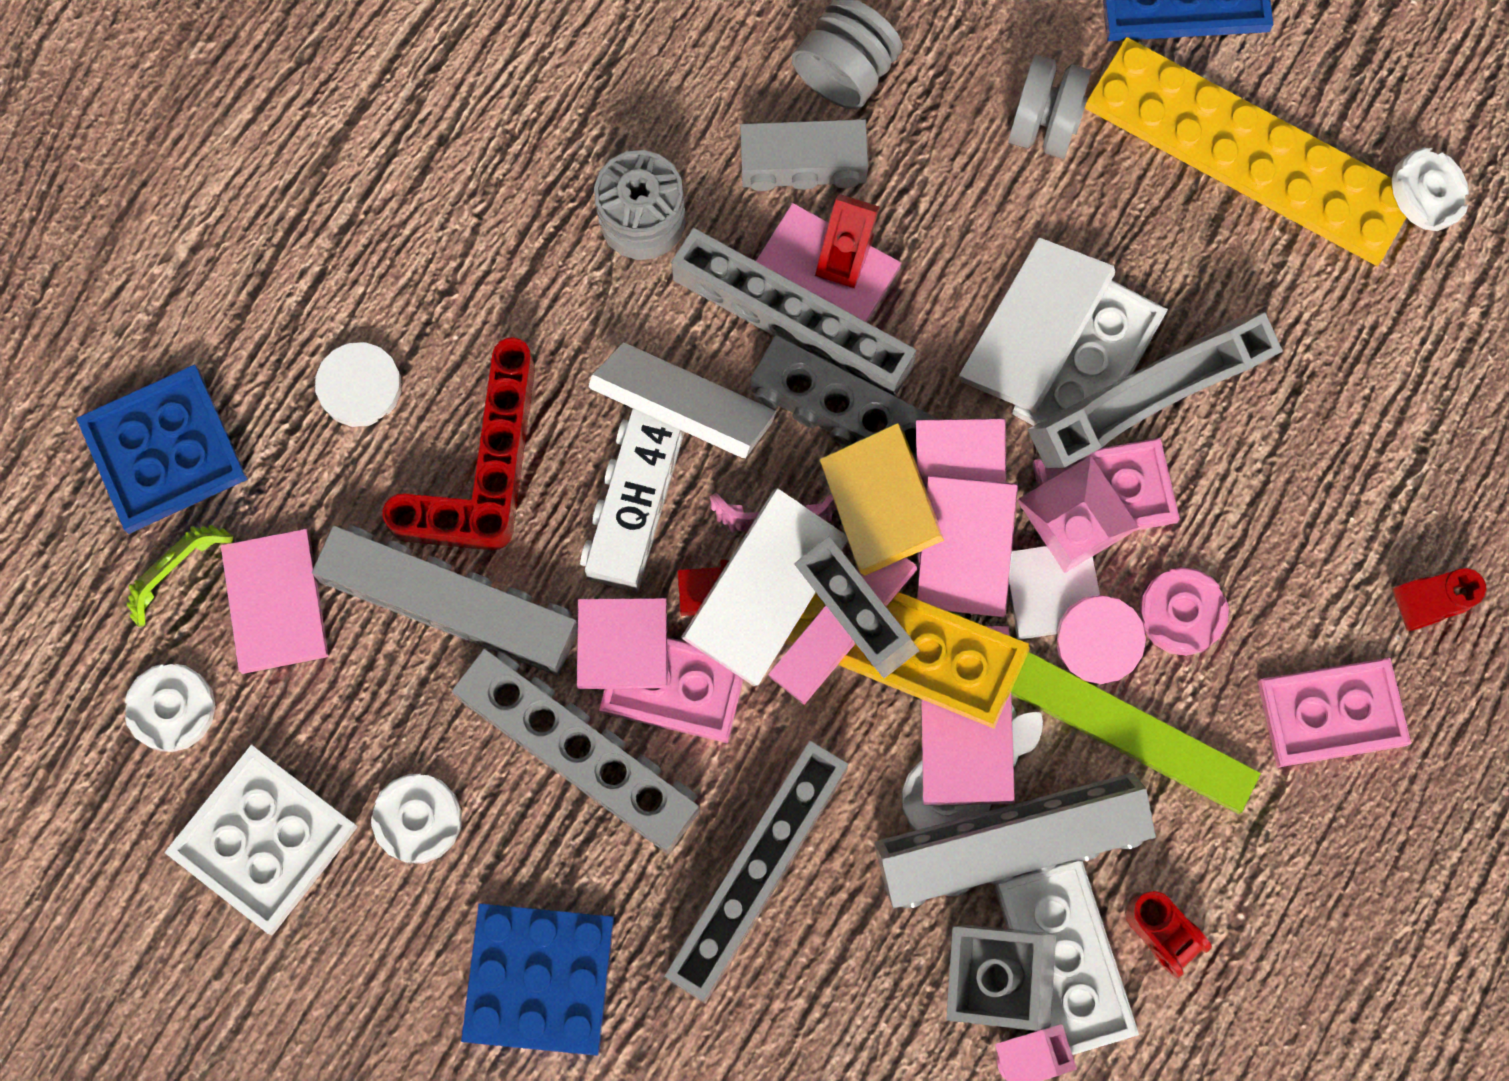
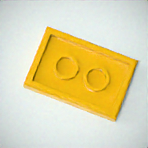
(881, 500)

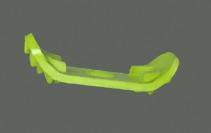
(141, 590)

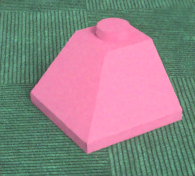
(1077, 514)

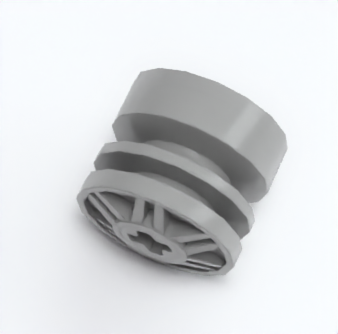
(847, 53)
(645, 225)

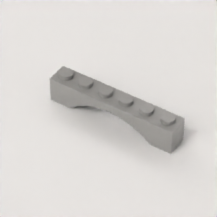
(1116, 408)

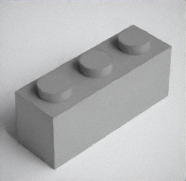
(804, 154)
(856, 607)

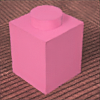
(1035, 1056)

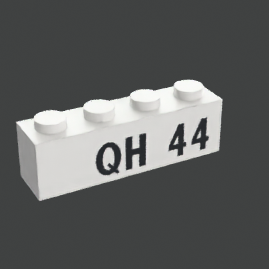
(633, 502)

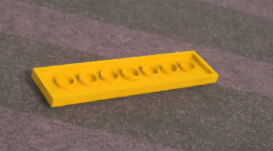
(1249, 150)

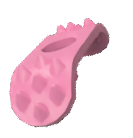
(738, 520)

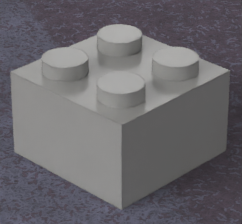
(1001, 977)

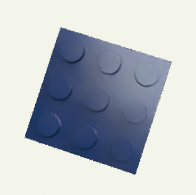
(161, 449)
(538, 979)

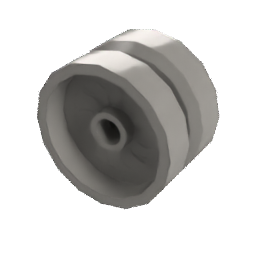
(1050, 106)

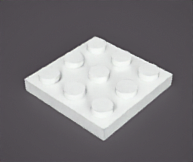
(261, 840)

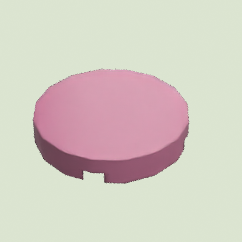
(1183, 611)
(1100, 639)

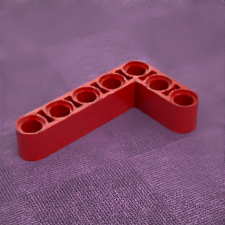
(490, 465)

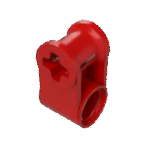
(1434, 600)
(1168, 933)

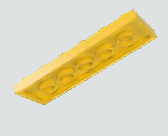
(957, 661)

